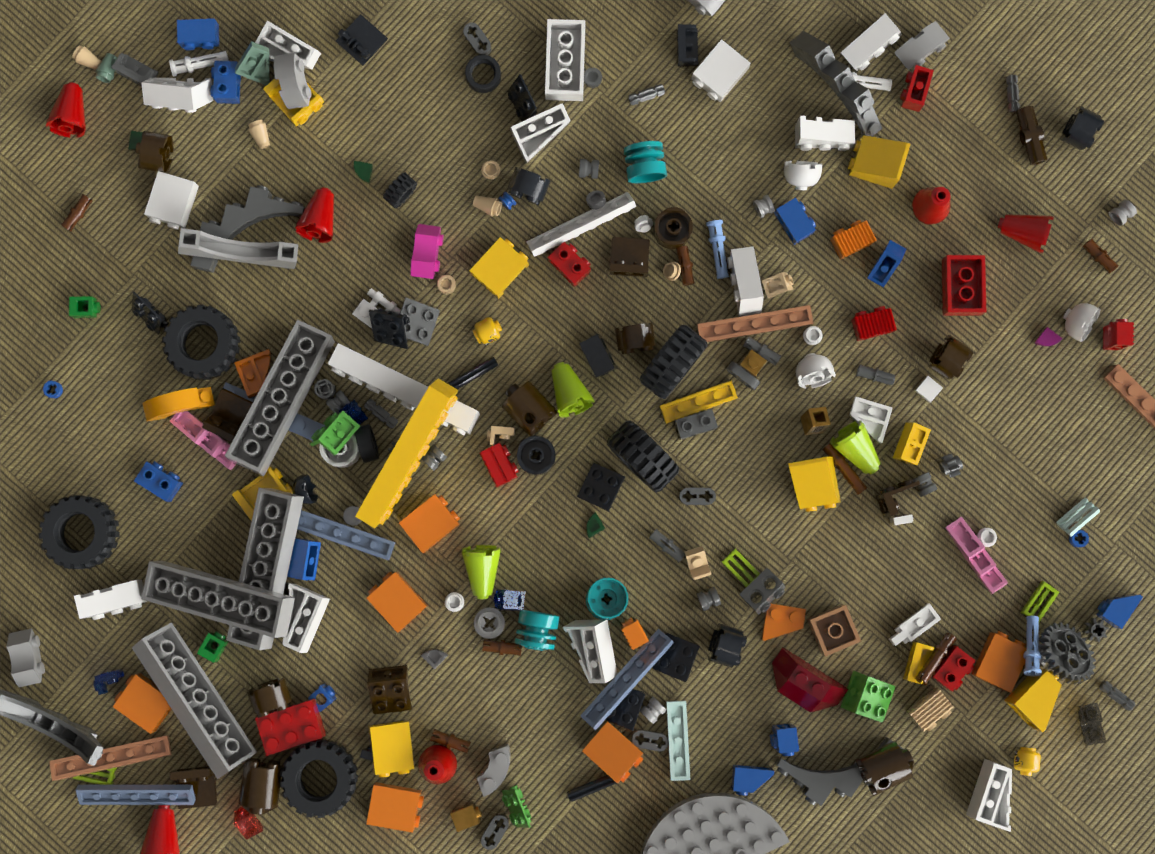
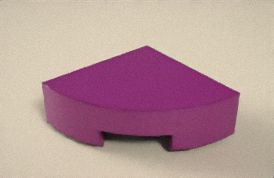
(1048, 338)

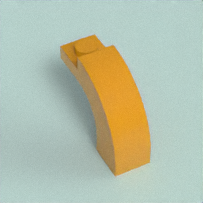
(176, 402)

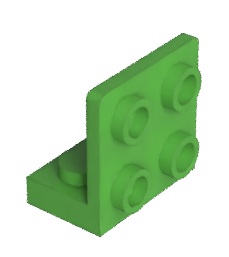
(335, 433)
(868, 696)

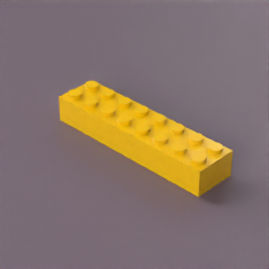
(406, 453)

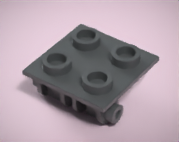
(421, 321)

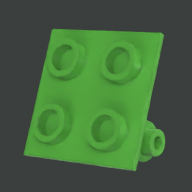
(519, 816)

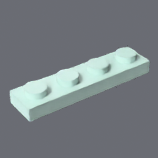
(678, 740)

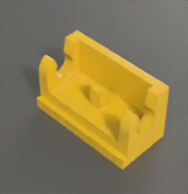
(911, 443)
(917, 659)

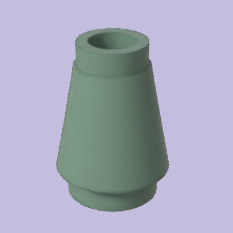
(104, 71)

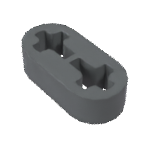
(474, 41)
(742, 375)
(697, 491)
(648, 744)
(491, 829)

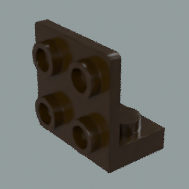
(629, 257)
(227, 415)
(889, 504)
(389, 689)
(203, 784)

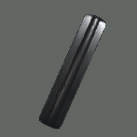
(473, 373)
(591, 787)

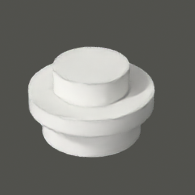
(643, 223)
(812, 335)
(987, 537)
(454, 602)

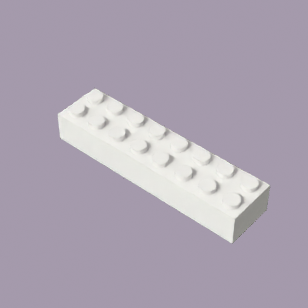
(395, 386)

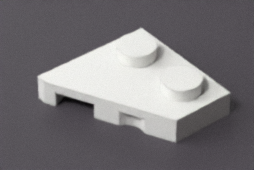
(873, 415)

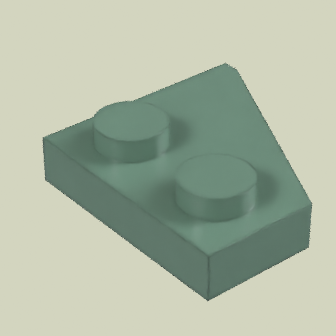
(254, 63)

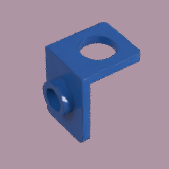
(328, 692)

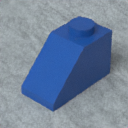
(887, 263)
(1118, 610)
(749, 778)

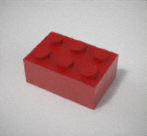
(963, 285)
(290, 727)

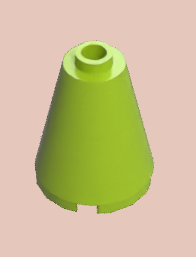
(569, 391)
(857, 447)
(481, 568)

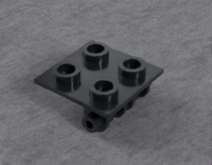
(361, 39)
(522, 99)
(144, 308)
(389, 327)
(601, 486)
(678, 658)
(628, 710)

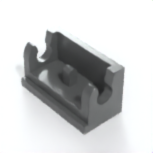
(133, 69)

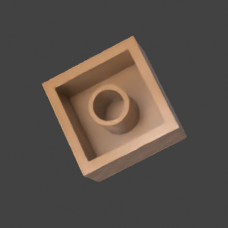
(833, 630)

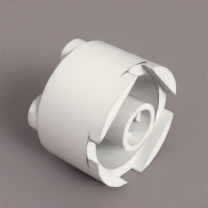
(343, 459)

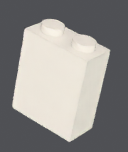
(720, 71)
(171, 200)

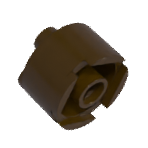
(155, 151)
(682, 223)
(635, 337)
(950, 358)
(270, 696)

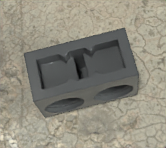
(695, 424)
(758, 587)

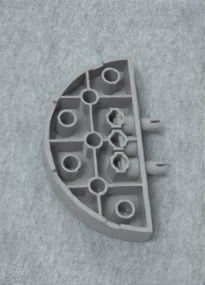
(714, 826)

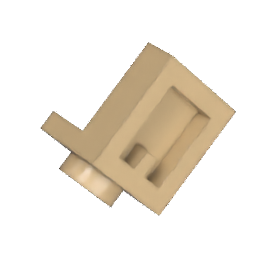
(778, 284)
(503, 432)
(697, 563)

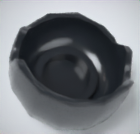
(304, 487)

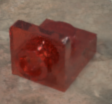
(247, 823)

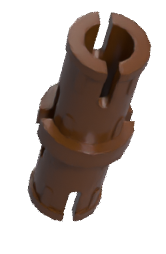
(76, 212)
(1100, 255)
(686, 265)
(501, 647)
(450, 741)

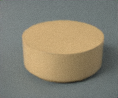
(446, 284)

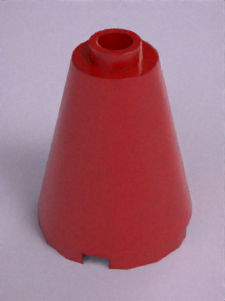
(68, 112)
(932, 205)
(318, 217)
(1027, 229)
(440, 758)
(161, 833)

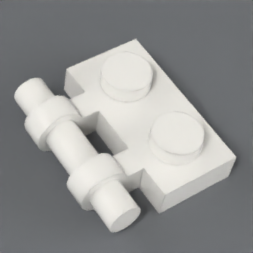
(363, 308)

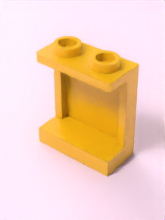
(296, 115)
(499, 266)
(247, 496)
(391, 748)

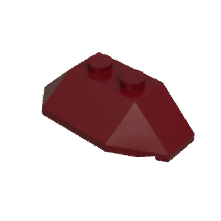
(805, 683)

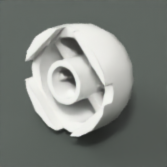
(802, 173)
(1080, 320)
(814, 371)

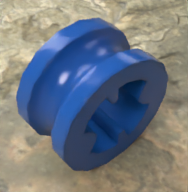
(507, 200)
(59, 390)
(1075, 543)

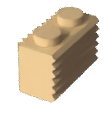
(930, 709)

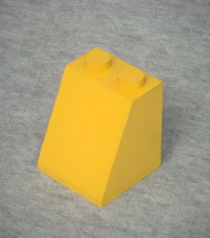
(879, 160)
(815, 483)
(1035, 699)

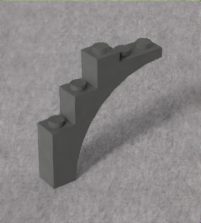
(840, 79)
(237, 218)
(53, 724)
(821, 783)

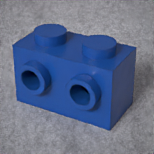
(198, 33)
(226, 82)
(795, 220)
(159, 481)
(304, 559)
(784, 739)

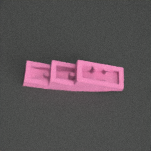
(207, 440)
(976, 555)

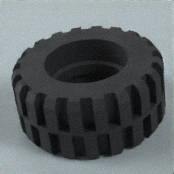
(181, 327)
(673, 361)
(643, 456)
(54, 528)
(295, 790)

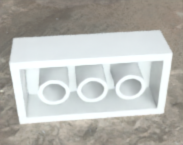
(565, 60)

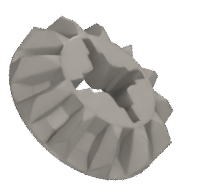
(479, 623)

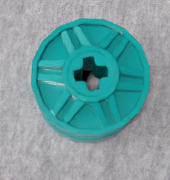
(645, 162)
(612, 589)
(537, 630)

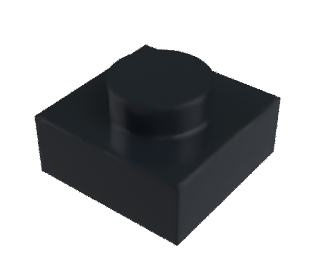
(366, 753)

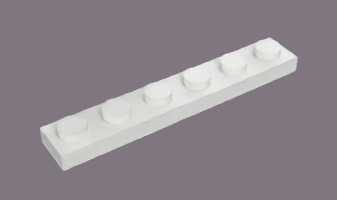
(581, 224)

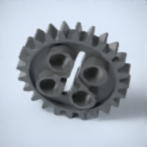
(1067, 653)

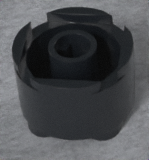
(1081, 128)
(528, 185)
(526, 450)
(726, 646)

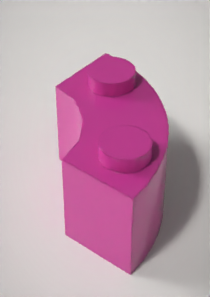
(425, 252)

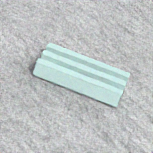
(1084, 505)

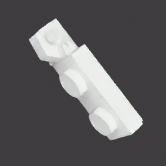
(915, 625)

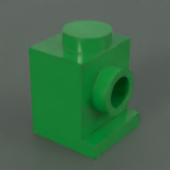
(78, 304)
(207, 650)

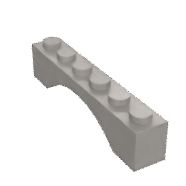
(209, 246)

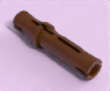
(845, 469)
(940, 652)

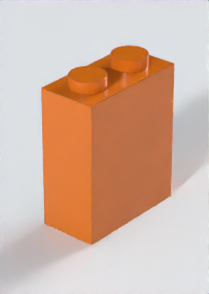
(430, 523)
(396, 601)
(1000, 661)
(142, 703)
(613, 753)
(395, 807)

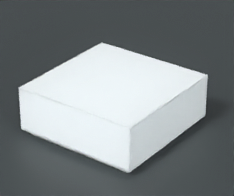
(928, 389)
(901, 520)

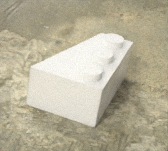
(283, 43)
(871, 43)
(176, 94)
(539, 130)
(824, 134)
(746, 281)
(110, 600)
(305, 617)
(594, 648)
(992, 796)

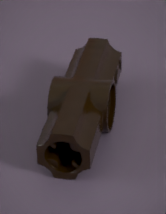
(1031, 135)

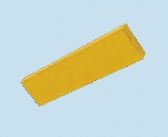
(698, 402)

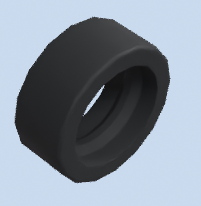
(483, 59)
(367, 443)

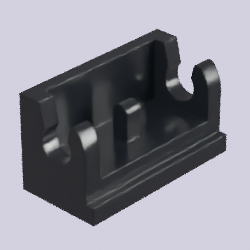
(687, 45)
(598, 355)

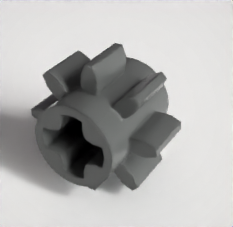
(950, 465)
(1098, 634)

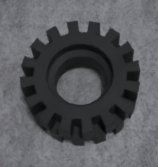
(400, 190)

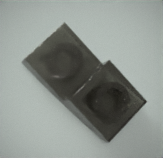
(1090, 723)

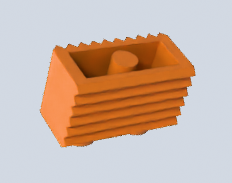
(853, 239)
(633, 633)

